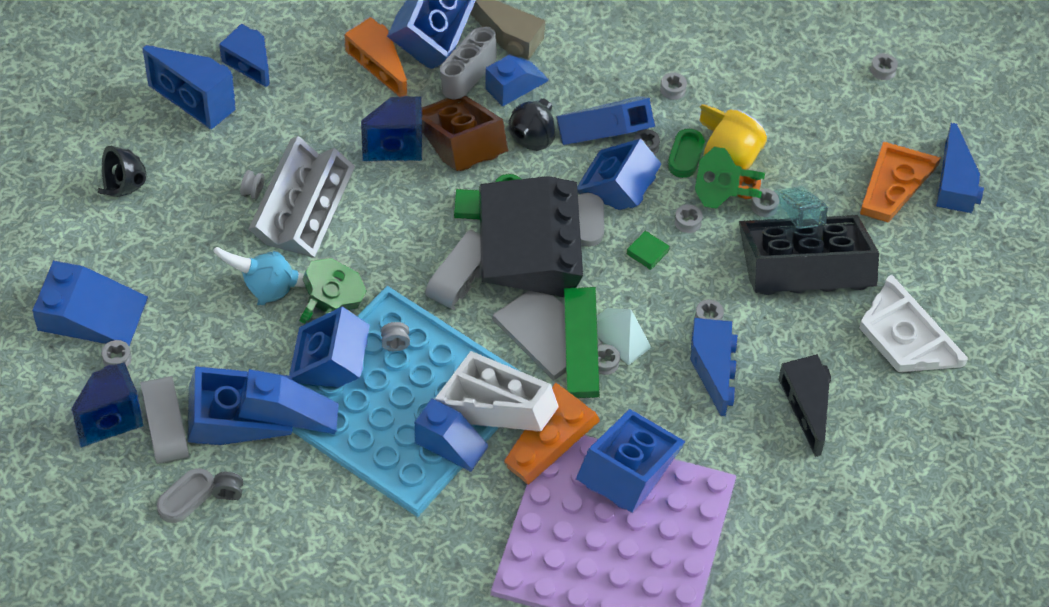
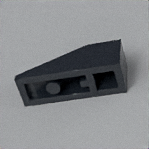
(807, 391)

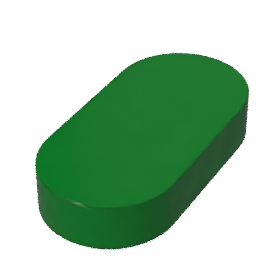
(686, 153)

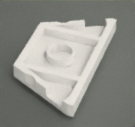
(908, 333)

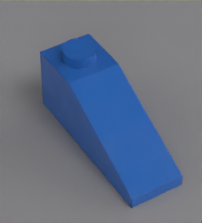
(959, 175)
(285, 402)

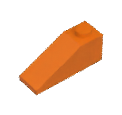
(377, 53)

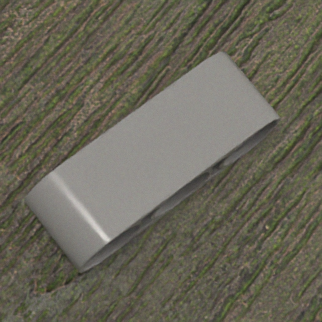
(468, 62)
(456, 272)
(164, 419)

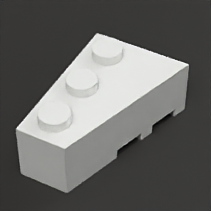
(498, 395)

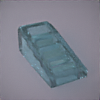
(802, 207)

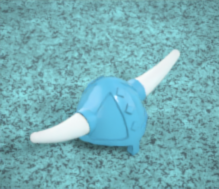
(265, 275)

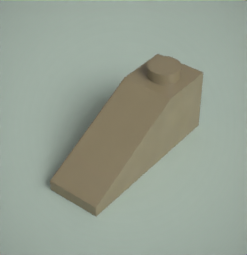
(514, 29)

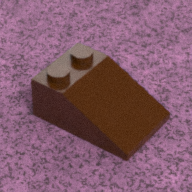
(463, 132)

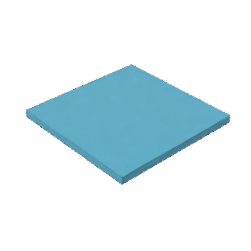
(382, 405)

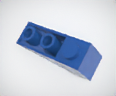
(606, 120)
(711, 357)

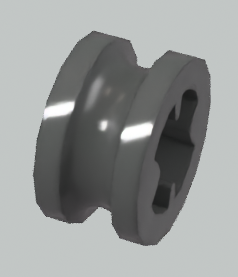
(650, 135)
(227, 486)

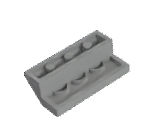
(301, 198)

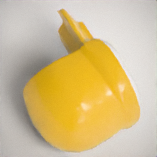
(736, 132)

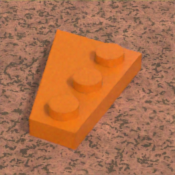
(895, 180)
(540, 449)

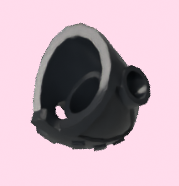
(535, 123)
(128, 175)

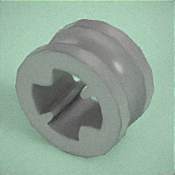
(884, 59)
(671, 78)
(252, 184)
(765, 211)
(684, 212)
(709, 305)
(395, 336)
(116, 347)
(610, 366)

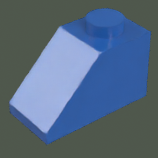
(246, 53)
(512, 79)
(449, 435)

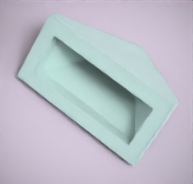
(623, 332)

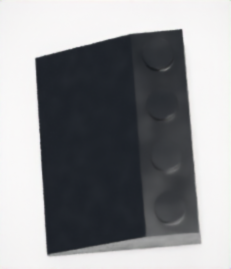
(531, 234)
(809, 257)

